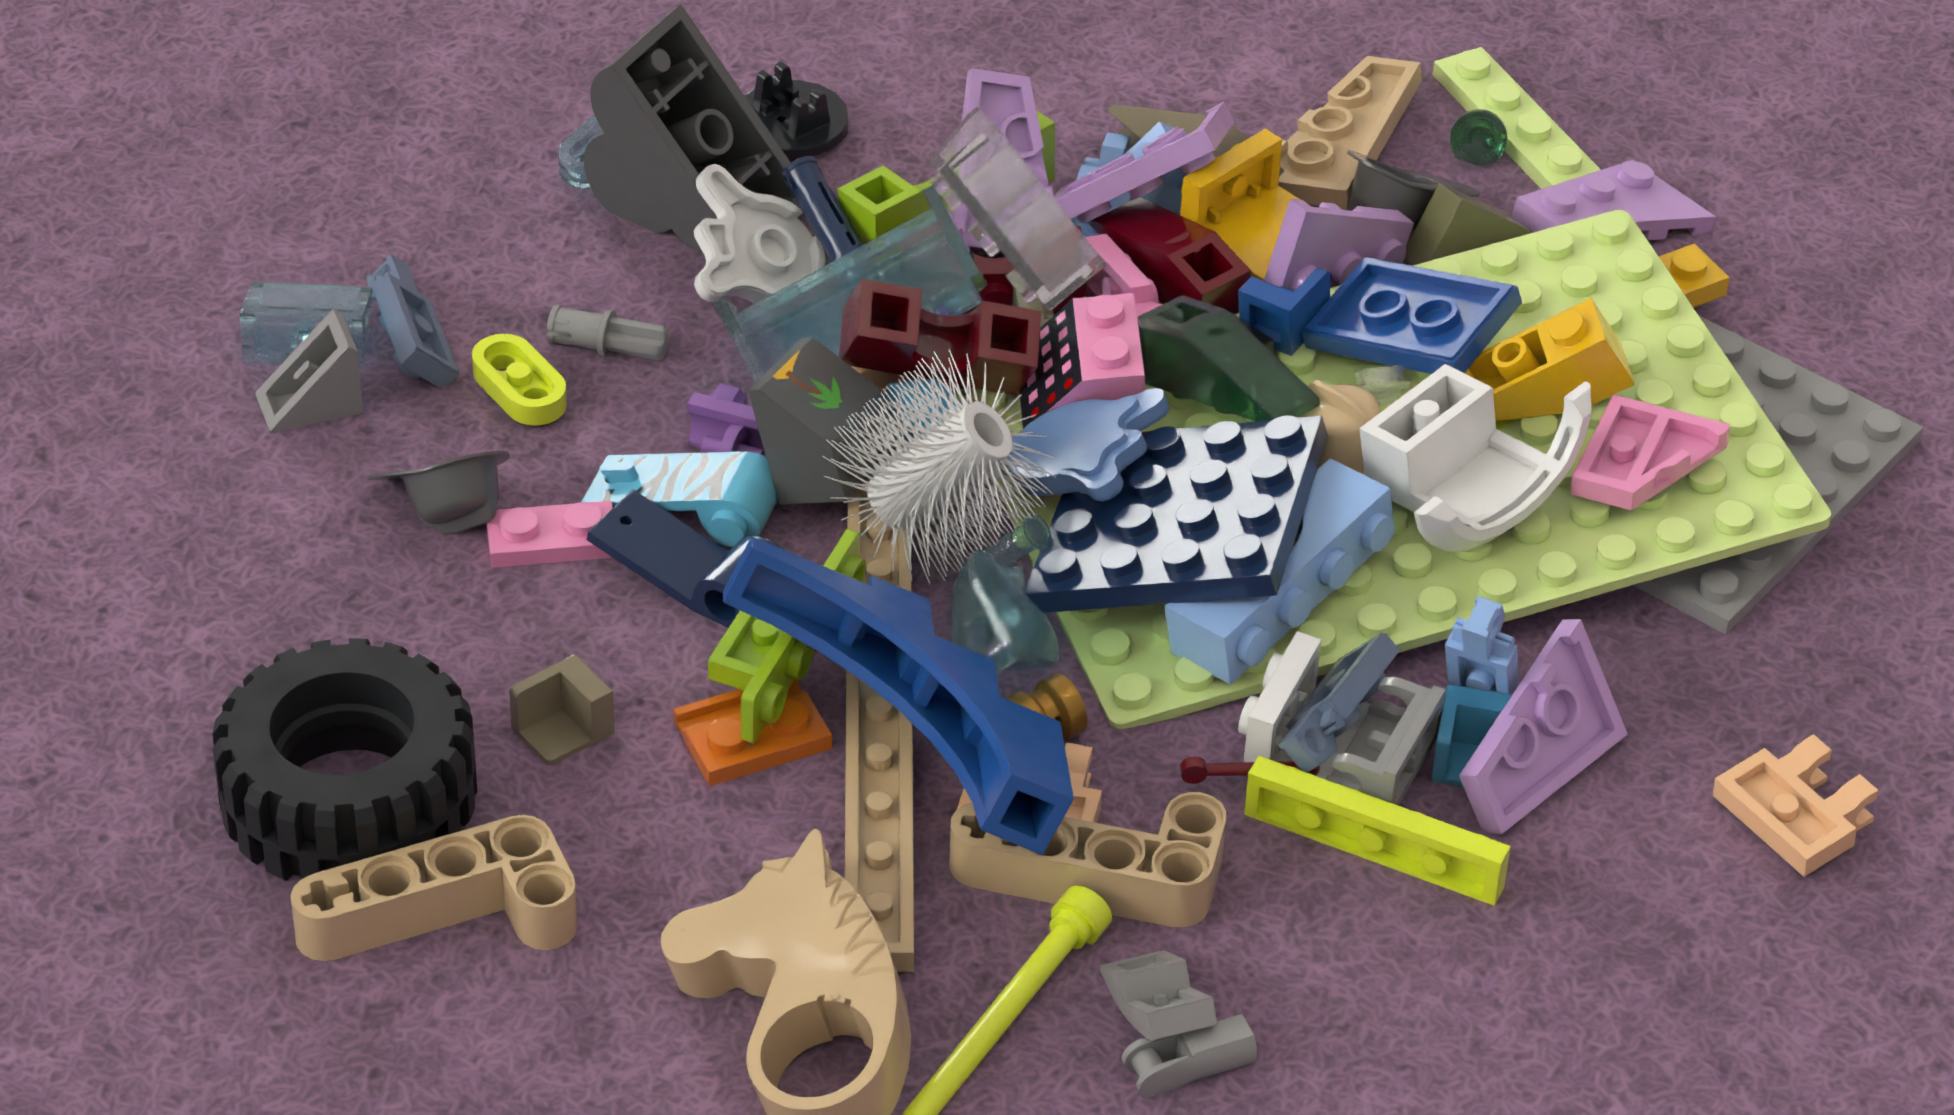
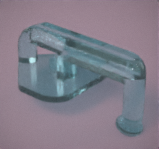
(994, 605)

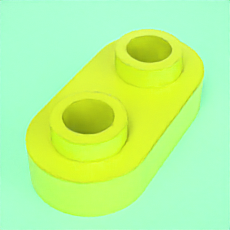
(529, 388)

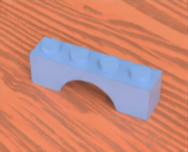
(1339, 530)

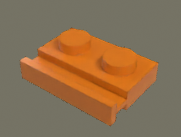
(714, 735)

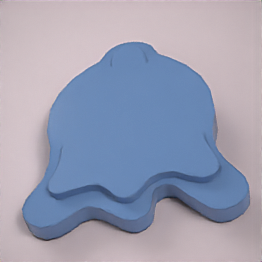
(1089, 444)

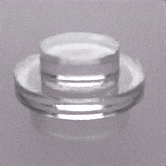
(1383, 382)

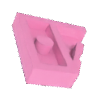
(1643, 451)

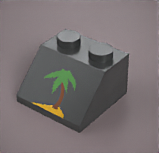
(796, 413)

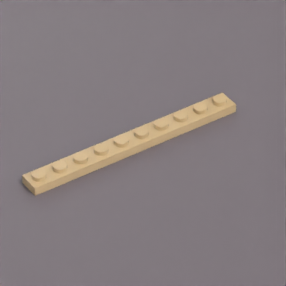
(880, 771)

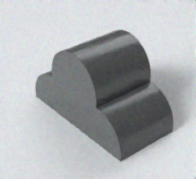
(663, 120)

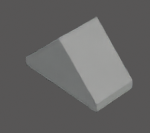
(316, 380)

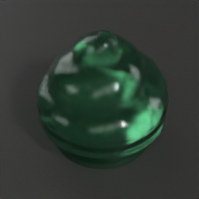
(1478, 137)

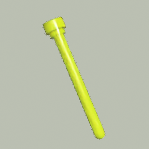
(1076, 920)

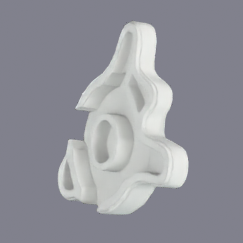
(753, 242)

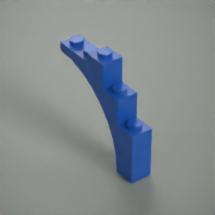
(885, 636)

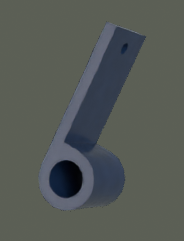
(670, 555)

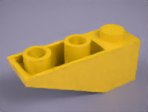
(1551, 360)

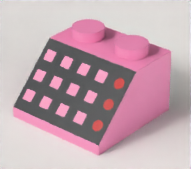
(1086, 354)

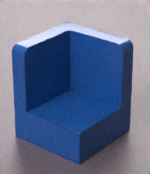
(1282, 311)

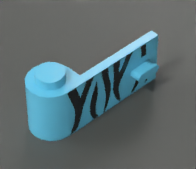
(725, 488)

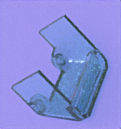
(918, 254)

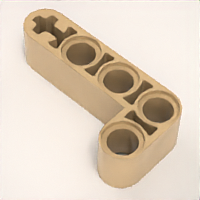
(1137, 873)
(440, 884)

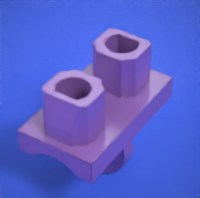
(723, 422)

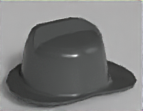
(1396, 188)
(454, 492)

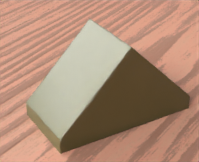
(1458, 224)

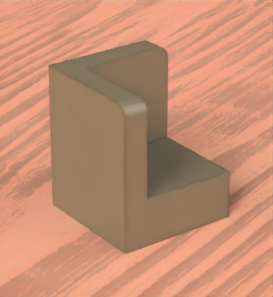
(562, 710)

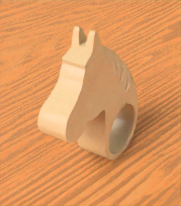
(819, 963)

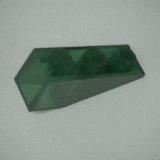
(1214, 360)

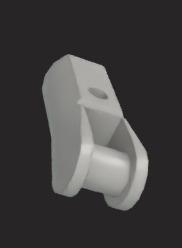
(1196, 1054)

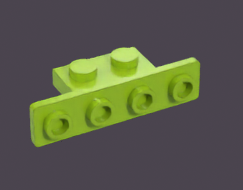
(766, 659)

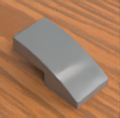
(1157, 995)

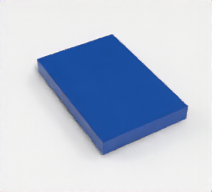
(1411, 316)

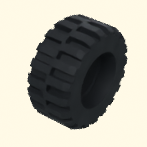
(333, 703)

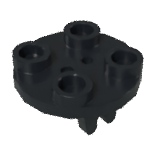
(798, 113)

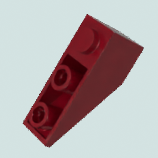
(1176, 253)

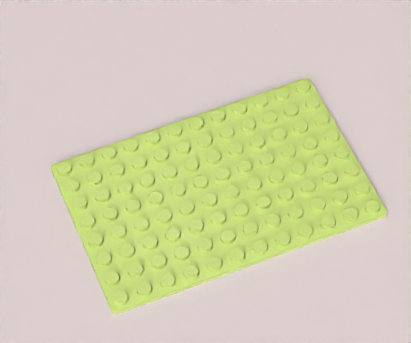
(1555, 556)

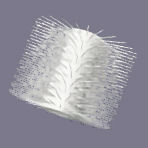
(939, 466)

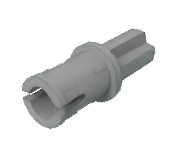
(607, 333)

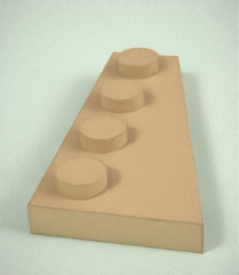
(1357, 118)

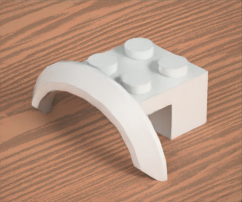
(1457, 469)

